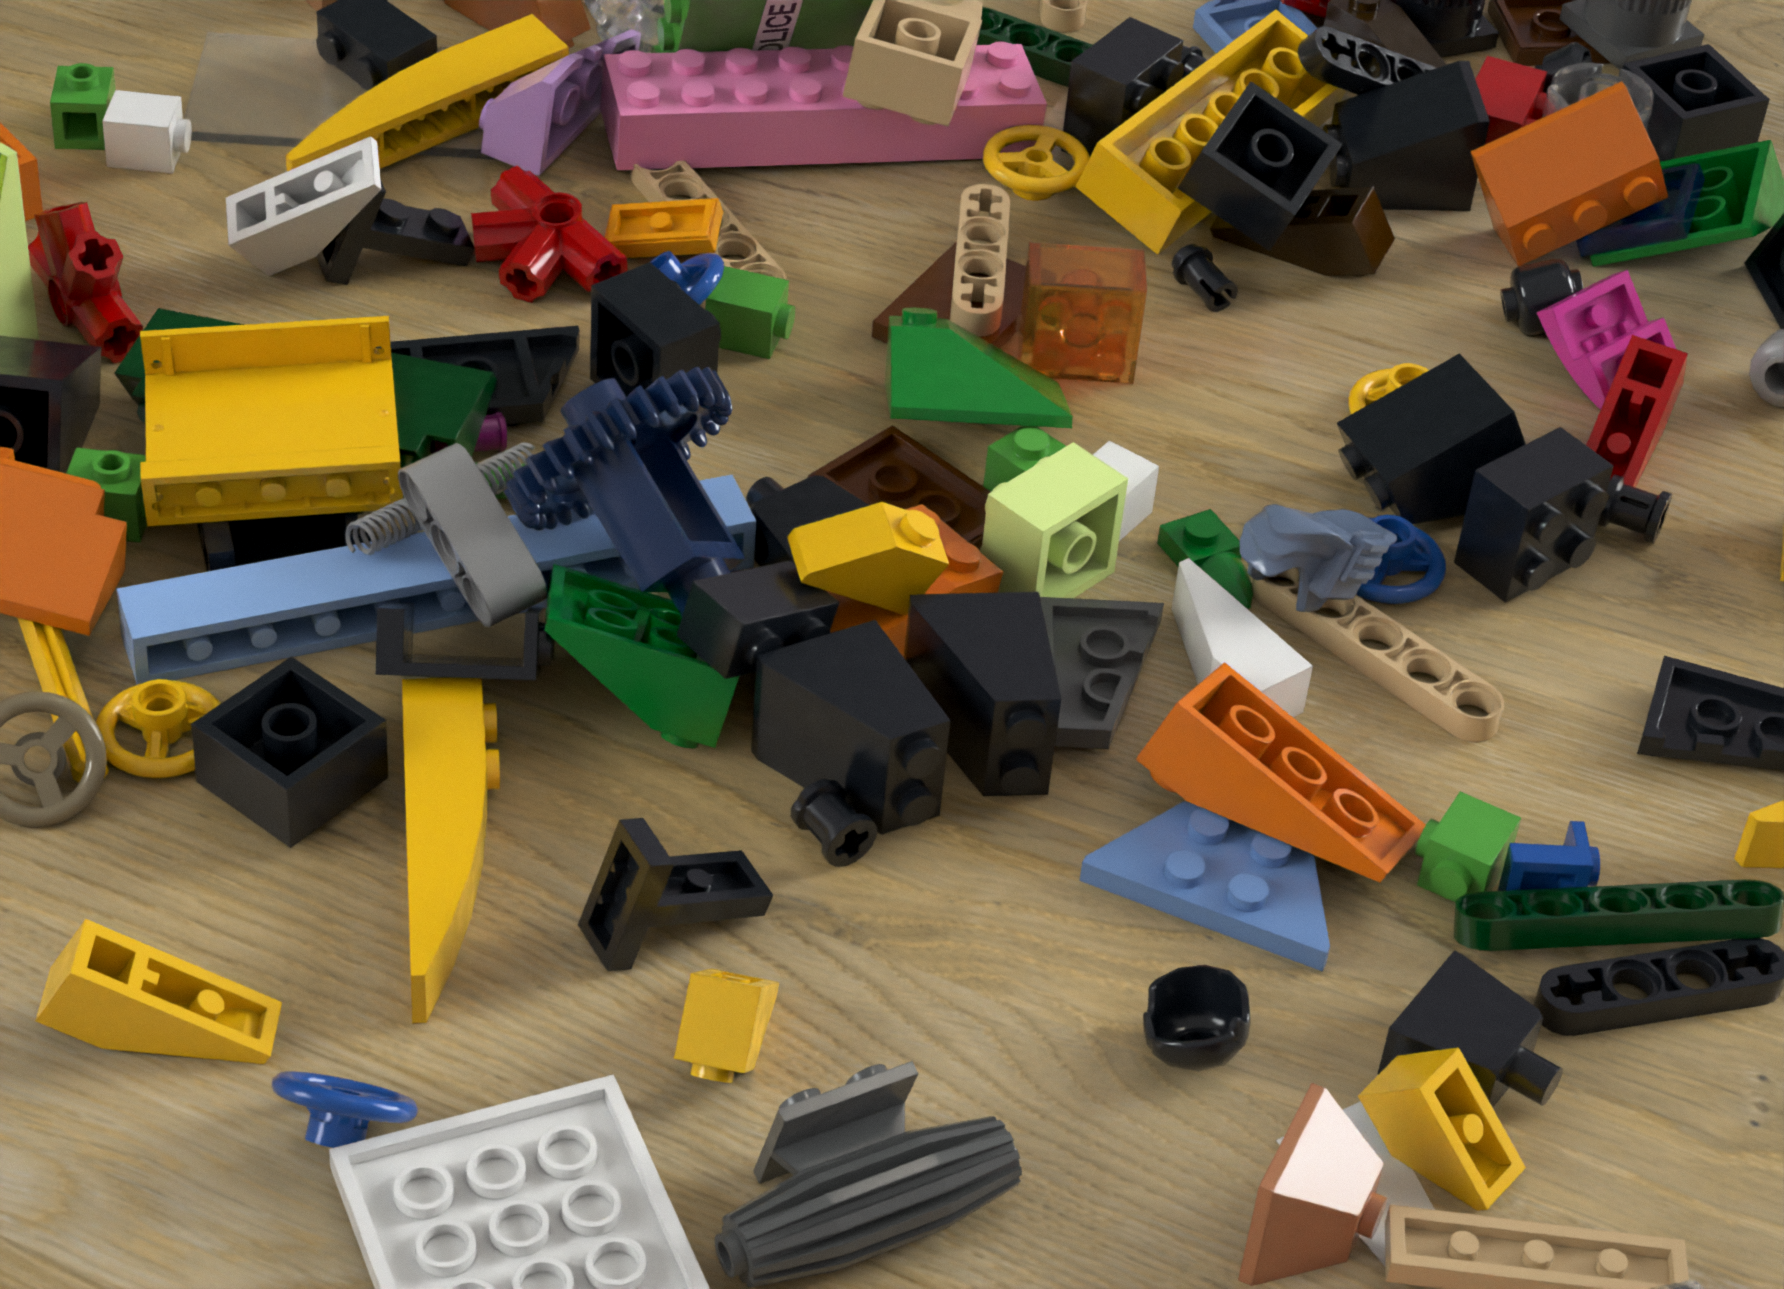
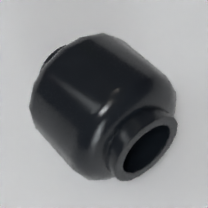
(1536, 288)

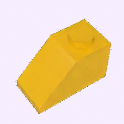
(871, 555)
(724, 1023)
(1443, 1125)

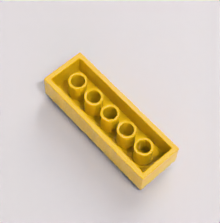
(1145, 159)

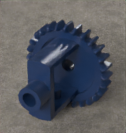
(635, 473)

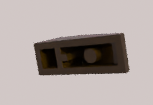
(1382, 25)
(1329, 235)

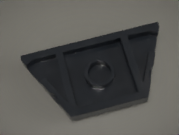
(525, 363)

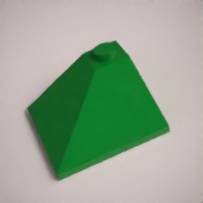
(1736, 202)
(957, 377)
(634, 652)

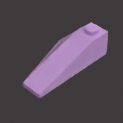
(549, 107)

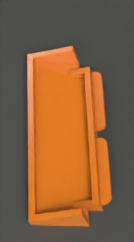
(56, 547)

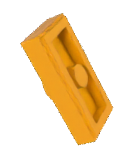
(665, 226)

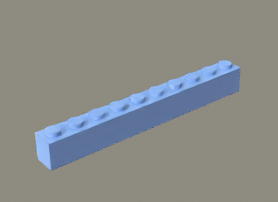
(333, 595)

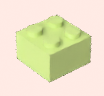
(1056, 525)

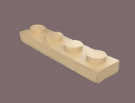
(1507, 1253)

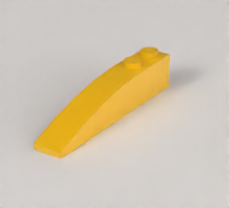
(435, 96)
(444, 821)

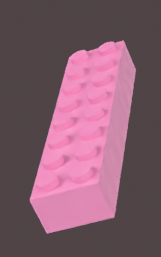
(792, 109)

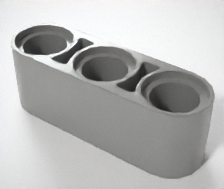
(472, 534)

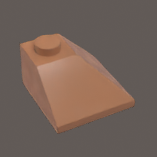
(1313, 1195)

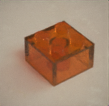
(1082, 311)

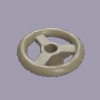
(71, 719)

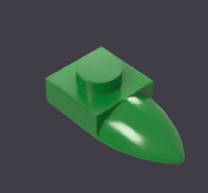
(1212, 548)

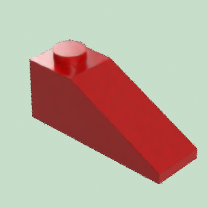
(1638, 406)

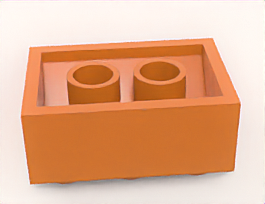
(1569, 174)

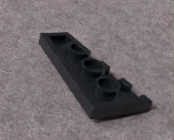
(1714, 717)

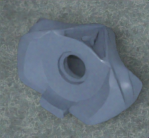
(1328, 547)

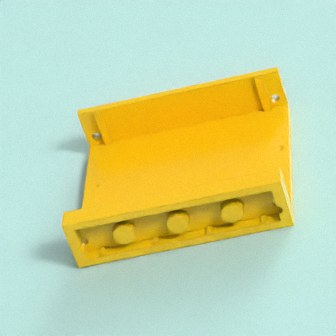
(269, 421)

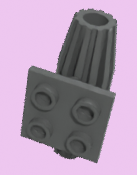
(860, 1180)

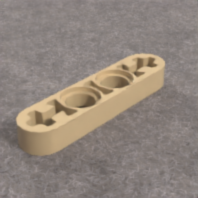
(980, 258)

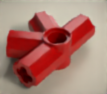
(540, 237)
(82, 278)

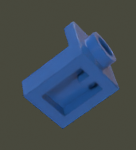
(1552, 865)

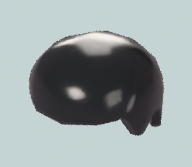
(1197, 1017)

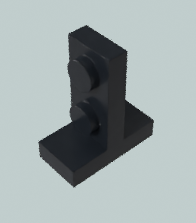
(399, 230)
(648, 888)

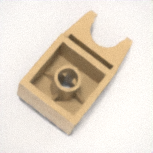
(914, 57)

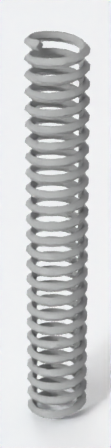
(383, 542)

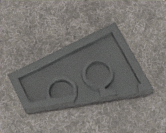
(1097, 661)

